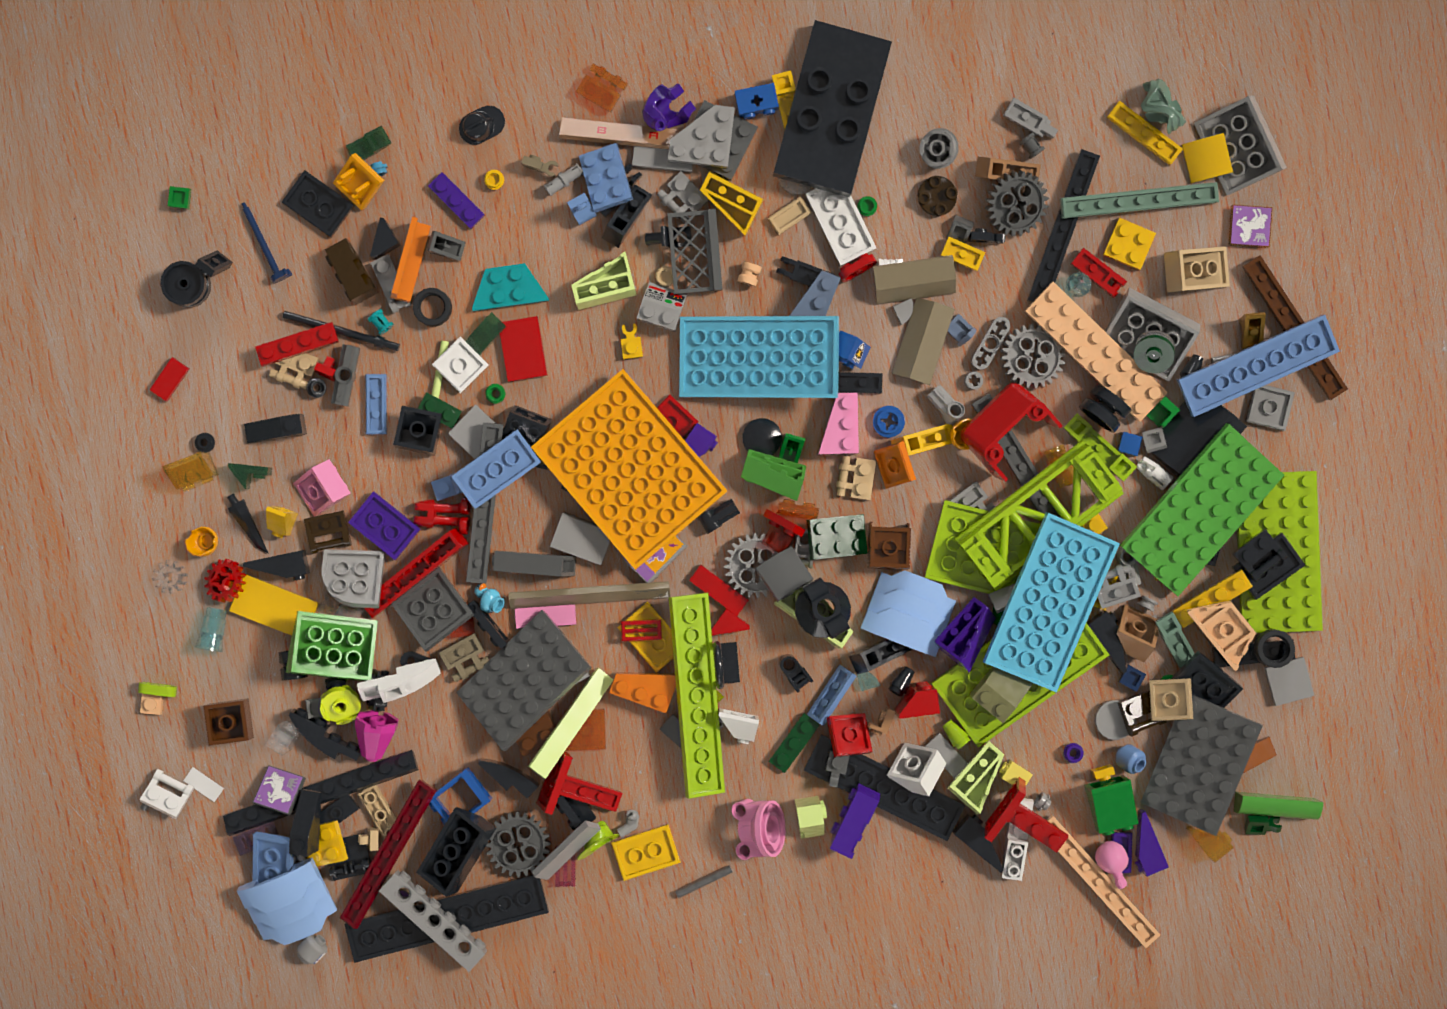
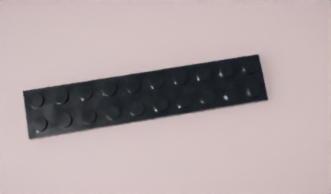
(474, 909)

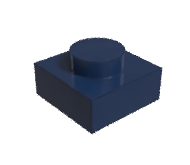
(1132, 678)

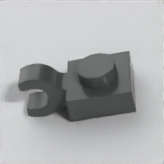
(837, 766)

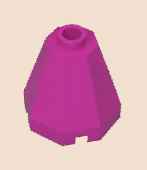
(374, 733)

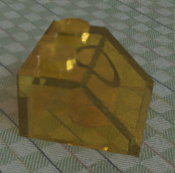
(191, 471)

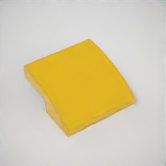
(1207, 158)

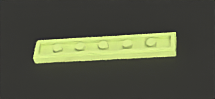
(570, 723)

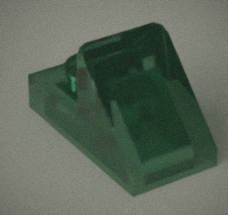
(244, 473)

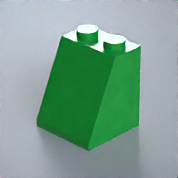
(1112, 804)

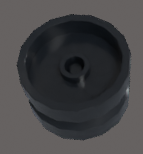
(173, 283)
(1105, 408)

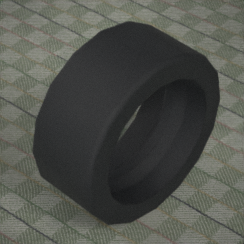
(417, 307)
(1258, 648)

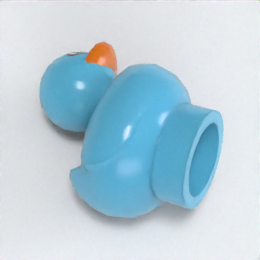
(490, 599)

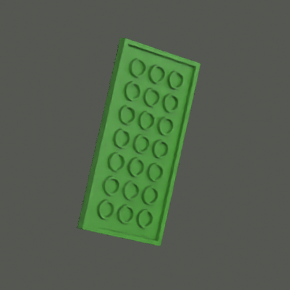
(1202, 509)

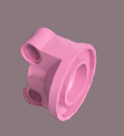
(759, 828)

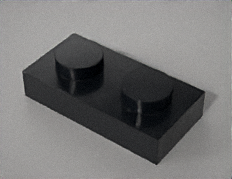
(213, 263)

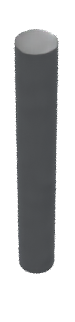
(704, 881)

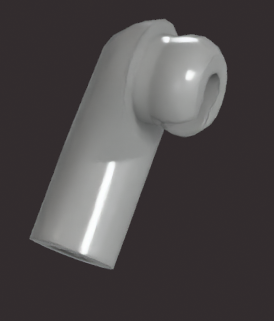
(631, 823)

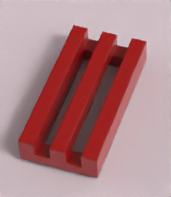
(658, 629)

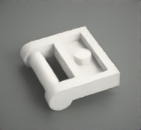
(164, 800)

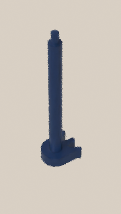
(278, 275)

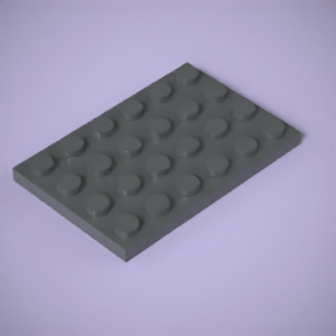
(523, 680)
(1202, 765)

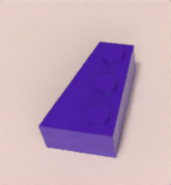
(966, 633)

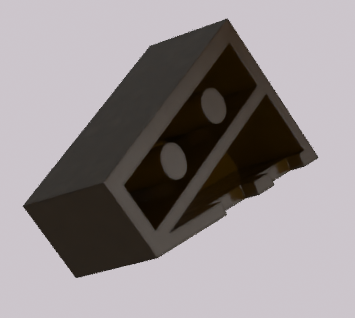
(350, 271)

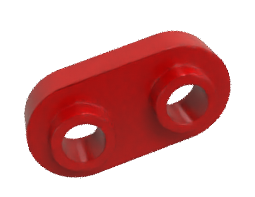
(853, 270)

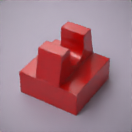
(326, 369)

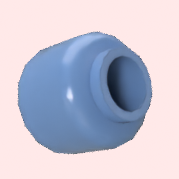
(1130, 759)

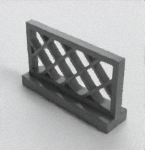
(711, 246)

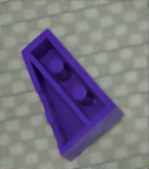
(853, 820)

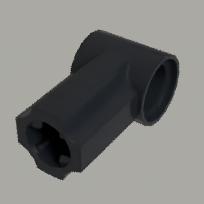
(716, 517)

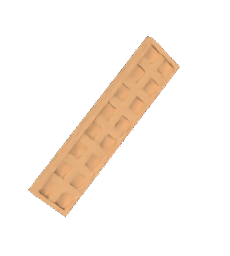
(1095, 350)

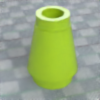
(956, 734)

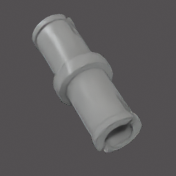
(563, 179)

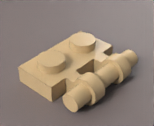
(303, 364)
(862, 478)

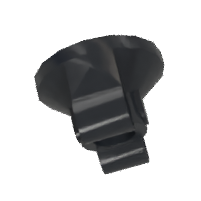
(808, 615)

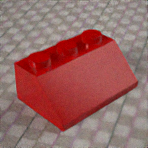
(918, 701)

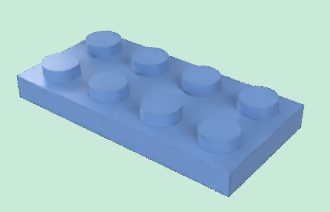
(496, 469)

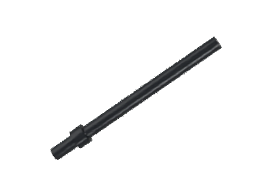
(377, 341)

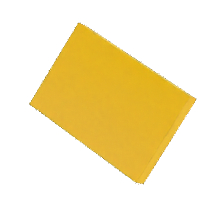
(655, 652)
(645, 852)

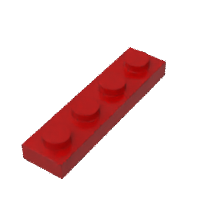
(297, 344)

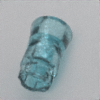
(212, 630)

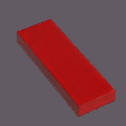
(719, 590)

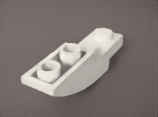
(406, 681)
(1015, 848)

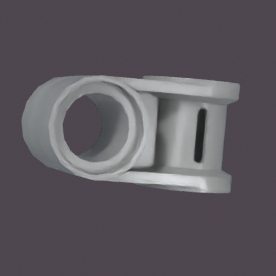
(803, 551)

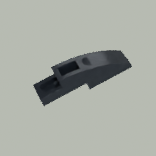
(316, 733)

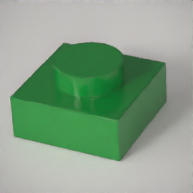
(179, 197)

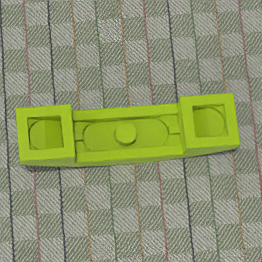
(1116, 462)

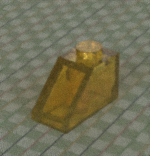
(1212, 845)

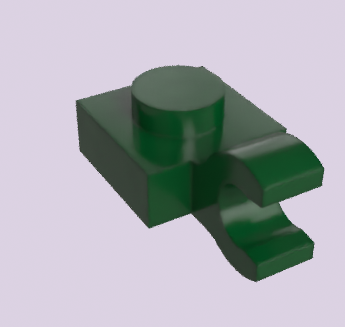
(1260, 824)

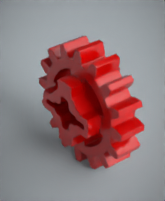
(225, 581)

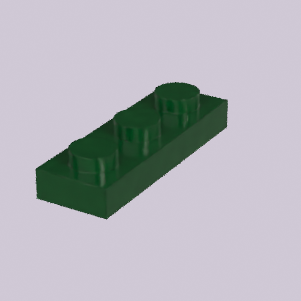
(794, 742)

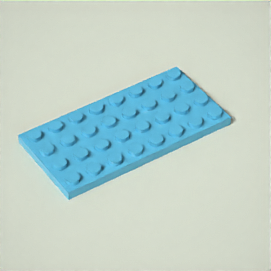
(759, 356)
(1051, 602)

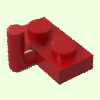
(789, 527)

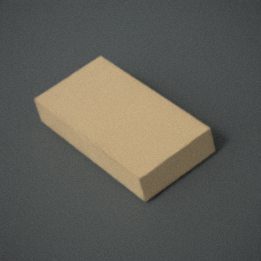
(789, 215)

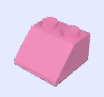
(321, 487)

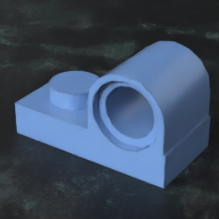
(581, 209)
(445, 488)

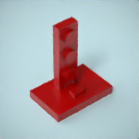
(560, 783)
(1013, 811)

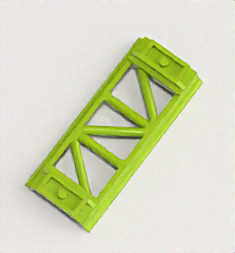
(1086, 466)

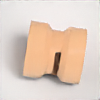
(749, 274)

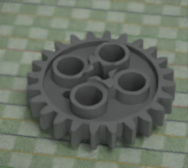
(1032, 195)
(536, 839)

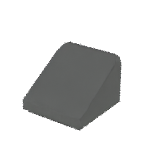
(960, 229)

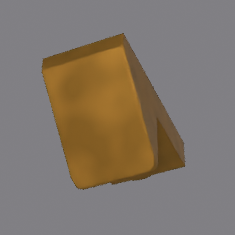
(1252, 329)

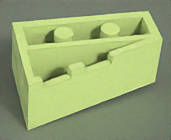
(605, 285)
(976, 778)
(810, 816)

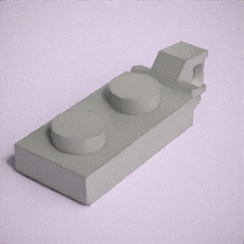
(1029, 119)

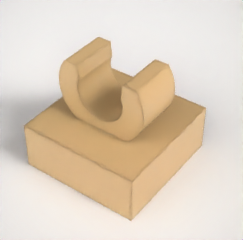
(370, 839)

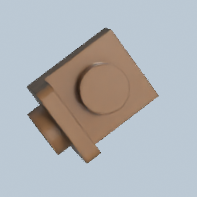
(885, 719)

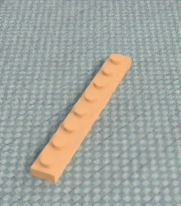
(1106, 889)

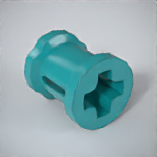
(378, 319)

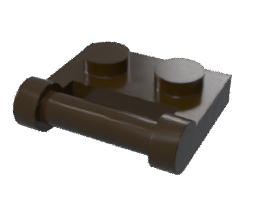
(326, 525)
(1134, 708)

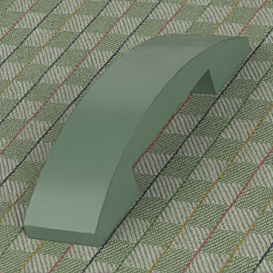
(1174, 638)

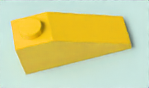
(926, 439)
(280, 520)

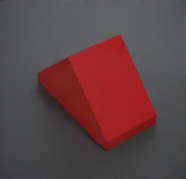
(729, 623)

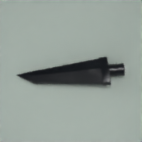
(242, 515)

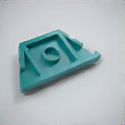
(508, 287)

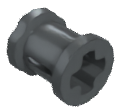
(1031, 145)

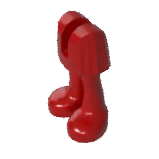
(433, 519)

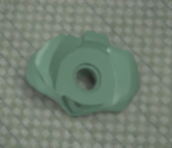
(1160, 106)

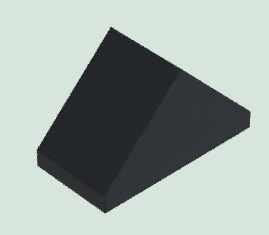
(384, 240)

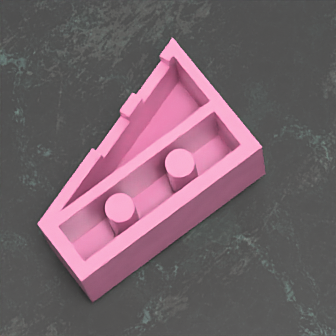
(842, 426)

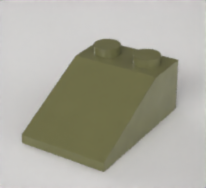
(1000, 692)

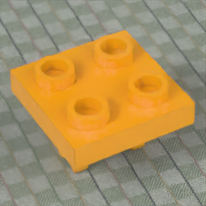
(358, 181)

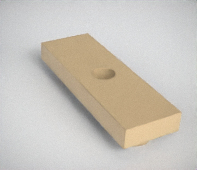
(374, 803)

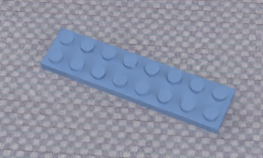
(1258, 365)

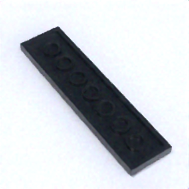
(931, 813)

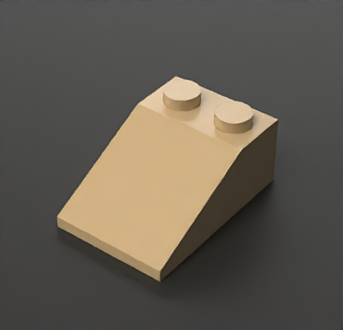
(1196, 269)

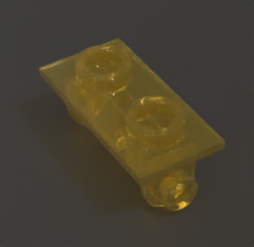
(1066, 477)

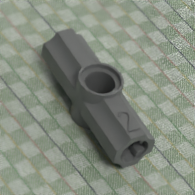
(347, 361)

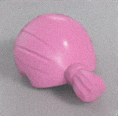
(1113, 859)

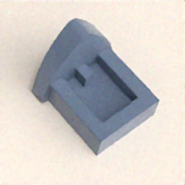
(961, 330)

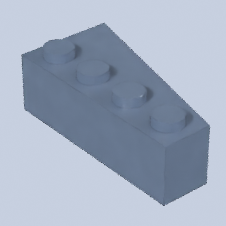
(818, 296)

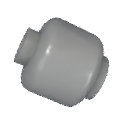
(312, 949)

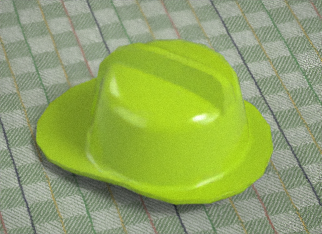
(602, 837)

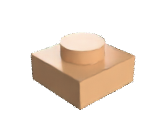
(151, 704)

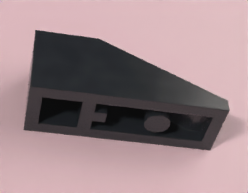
(626, 217)
(275, 428)
(285, 565)
(1106, 630)
(877, 655)
(306, 824)
(973, 835)

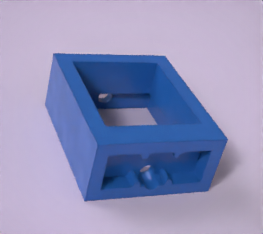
(473, 783)

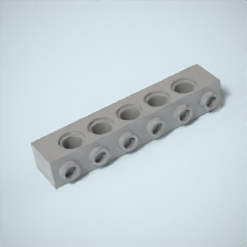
(421, 918)

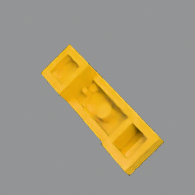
(785, 93)

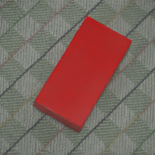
(169, 379)

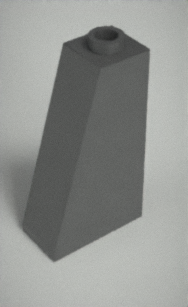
(534, 563)

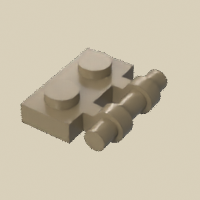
(462, 651)

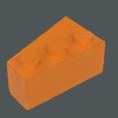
(647, 689)

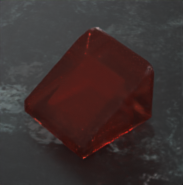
(776, 539)
(465, 629)

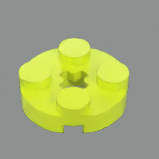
(340, 695)

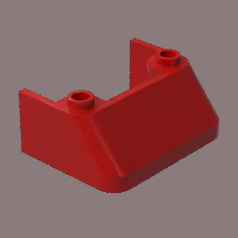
(997, 419)

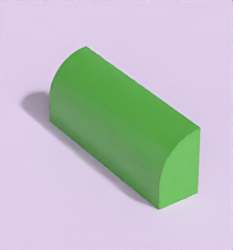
(1277, 805)

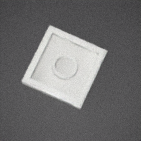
(460, 364)

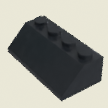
(455, 851)

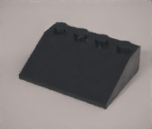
(1190, 435)

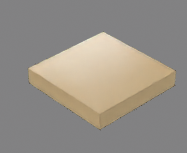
(1171, 699)

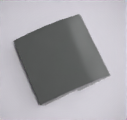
(784, 574)

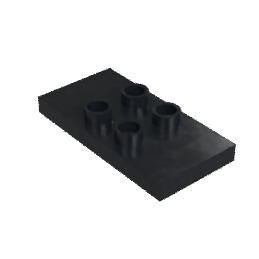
(832, 108)

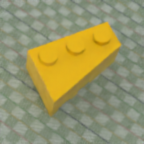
(733, 201)

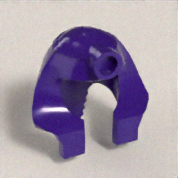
(657, 111)

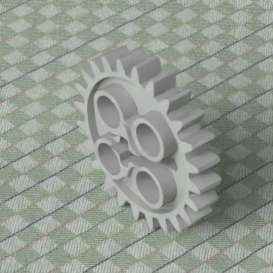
(1015, 352)
(737, 565)

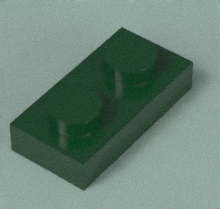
(449, 413)

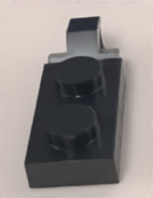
(487, 624)

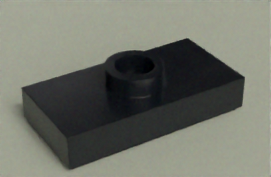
(339, 810)

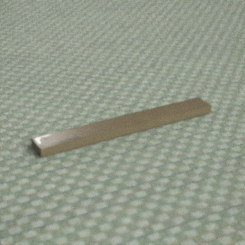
(589, 595)

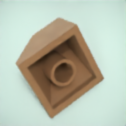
(1137, 633)

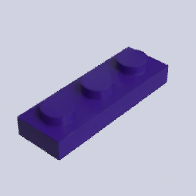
(456, 200)

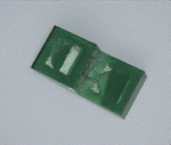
(369, 144)
(485, 333)

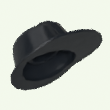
(481, 125)

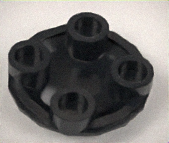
(762, 436)

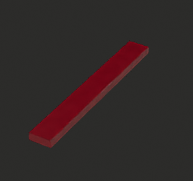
(388, 854)

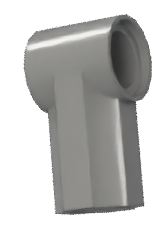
(945, 403)
(1134, 565)

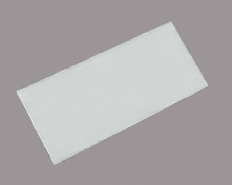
(203, 784)

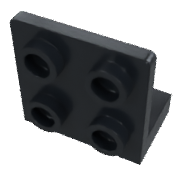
(529, 424)

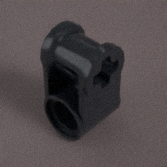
(796, 673)

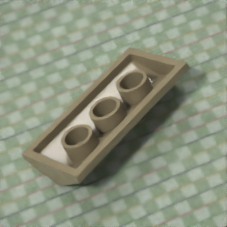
(914, 279)
(923, 341)

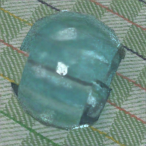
(1078, 284)

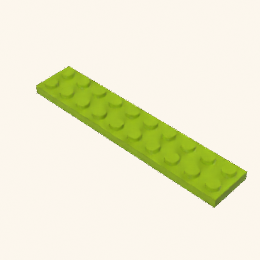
(696, 695)

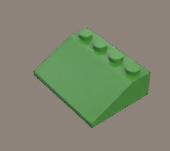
(332, 646)

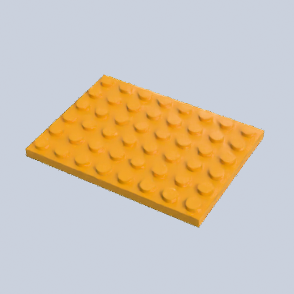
(629, 469)

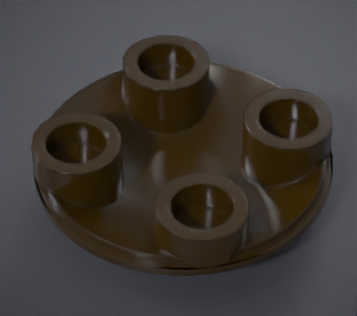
(937, 195)

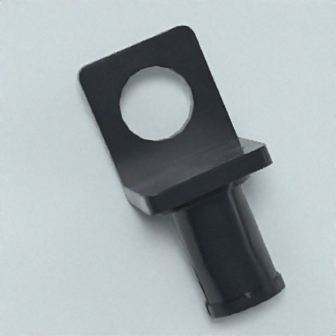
(663, 237)

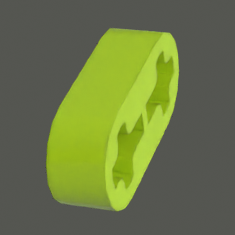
(157, 689)

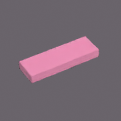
(559, 614)

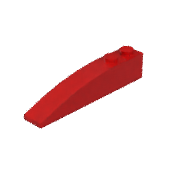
(419, 568)

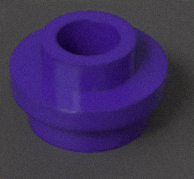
(1079, 755)

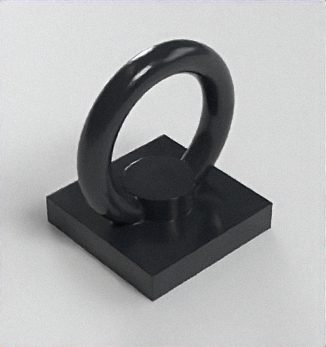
(725, 663)

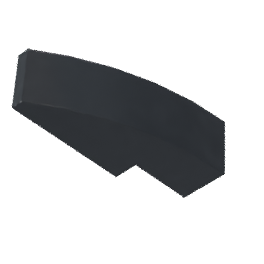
(508, 776)

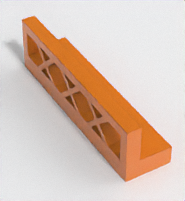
(410, 261)

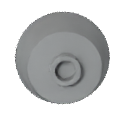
(939, 148)

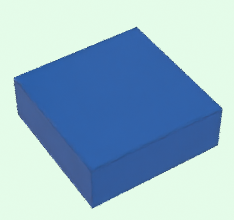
(1129, 443)

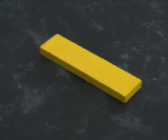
(1144, 133)

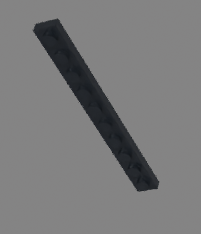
(331, 789)

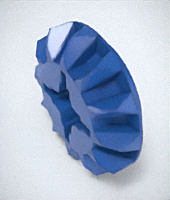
(896, 416)

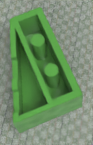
(774, 473)

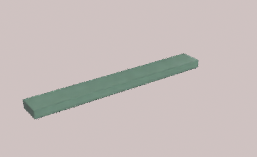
(1139, 200)

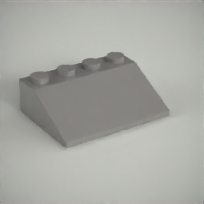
(1248, 143)
(1142, 314)

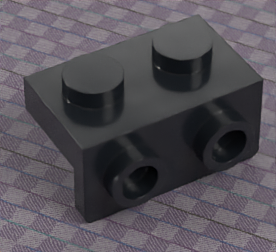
(575, 810)

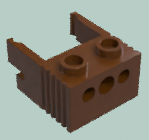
(889, 547)

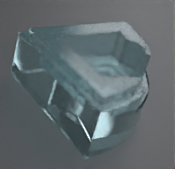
(867, 681)

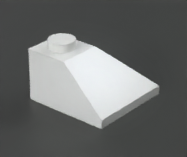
(740, 724)

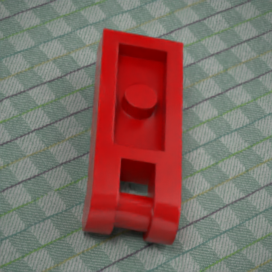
(1098, 272)

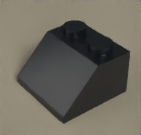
(418, 430)

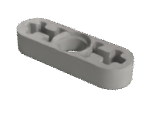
(987, 358)

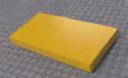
(270, 604)

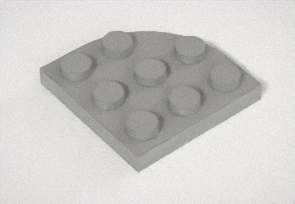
(354, 576)

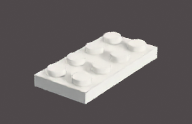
(841, 225)

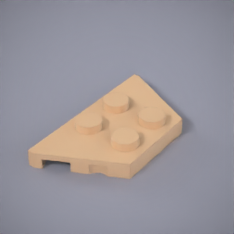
(1225, 629)

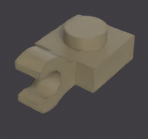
(534, 163)

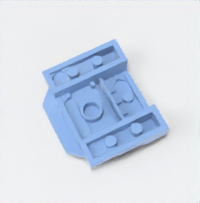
(909, 611)
(289, 904)

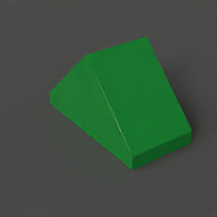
(791, 447)

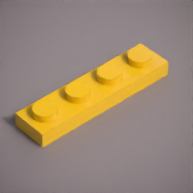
(1220, 592)

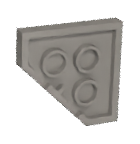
(705, 139)

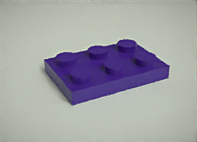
(384, 525)

